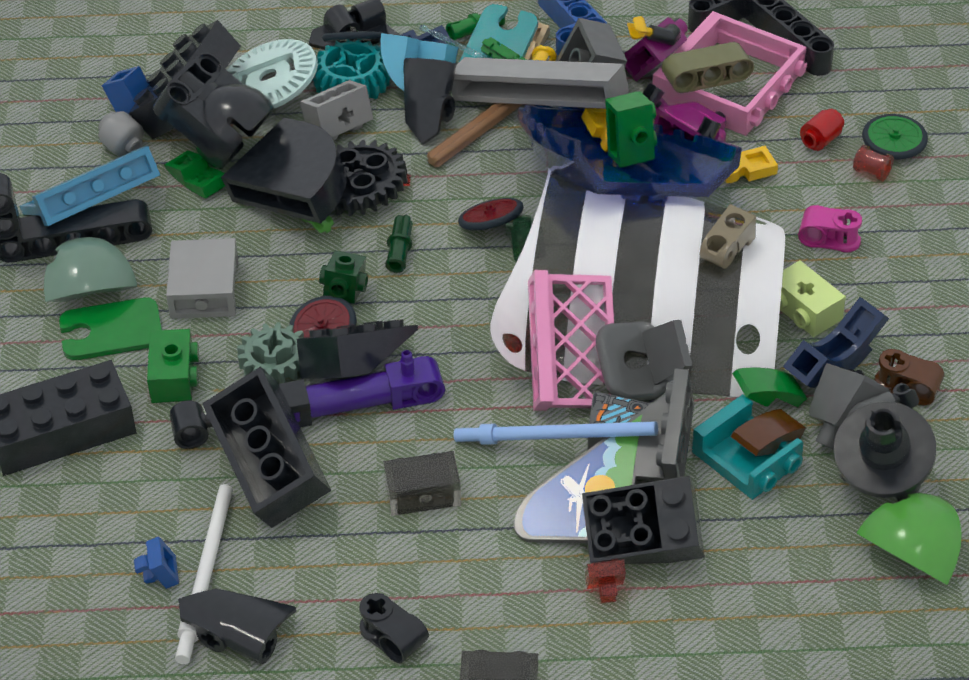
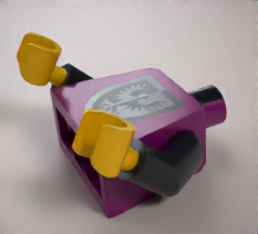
(655, 44)

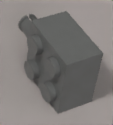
(592, 43)

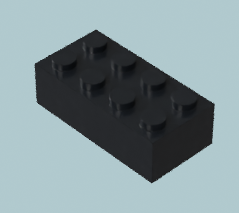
(204, 39)
(63, 417)
(266, 447)

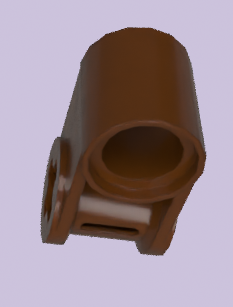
(917, 373)

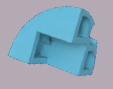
(397, 48)

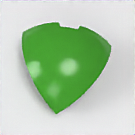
(918, 531)

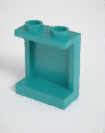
(734, 462)

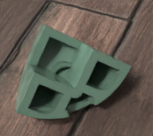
(86, 268)

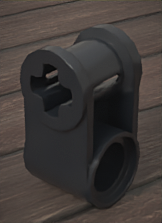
(391, 627)

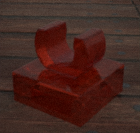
(605, 577)

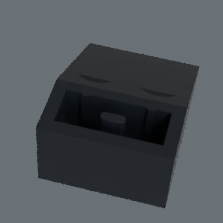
(350, 348)
(644, 523)

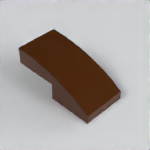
(767, 431)

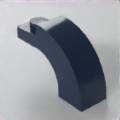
(842, 347)

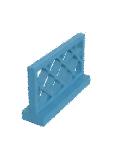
(93, 187)

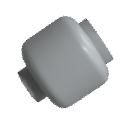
(120, 133)

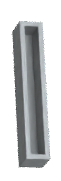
(538, 82)

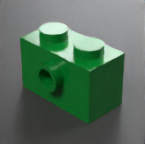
(630, 128)
(171, 365)

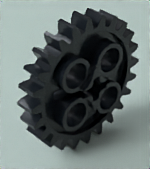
(372, 176)

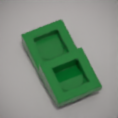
(195, 174)
(768, 384)

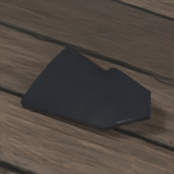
(365, 16)
(427, 95)
(235, 621)

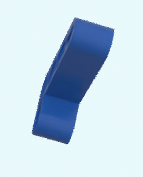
(565, 15)

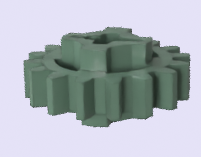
(272, 350)

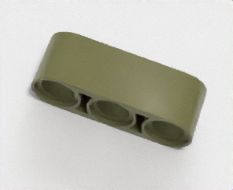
(707, 67)

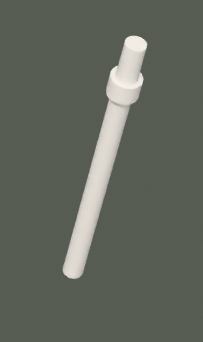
(187, 632)

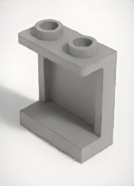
(202, 278)

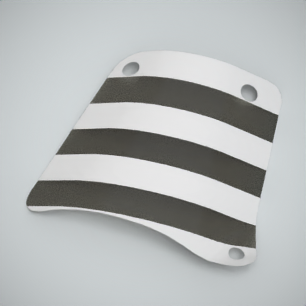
(656, 279)

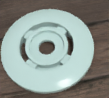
(276, 57)

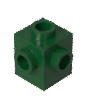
(344, 276)

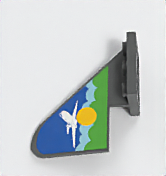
(556, 507)

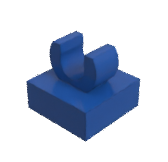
(158, 564)

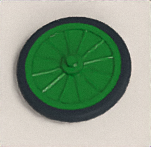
(895, 136)

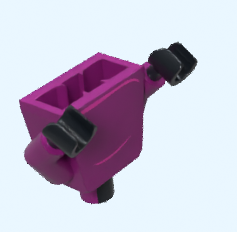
(688, 116)

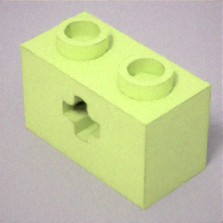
(810, 299)

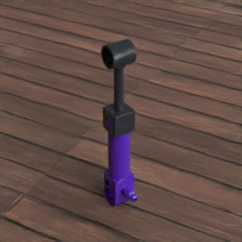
(402, 384)

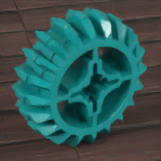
(352, 62)

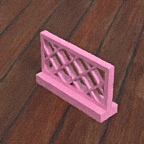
(544, 332)

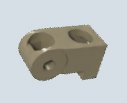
(728, 238)

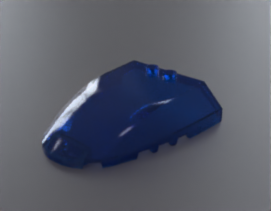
(678, 169)

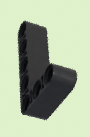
(776, 18)
(29, 238)

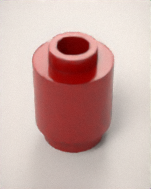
(822, 129)

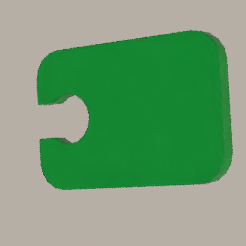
(112, 327)

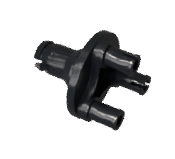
(885, 450)

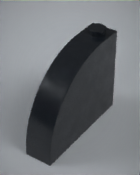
(290, 172)

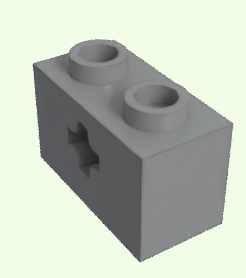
(339, 108)

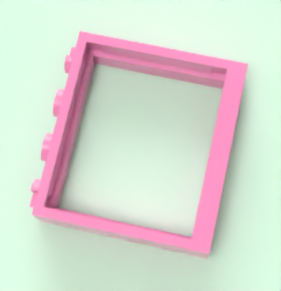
(756, 43)

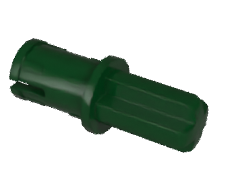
(399, 244)

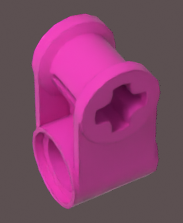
(827, 228)

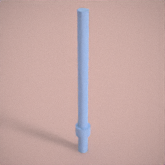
(491, 434)

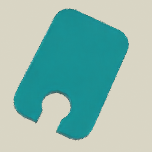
(488, 26)

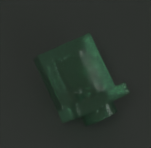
(517, 232)

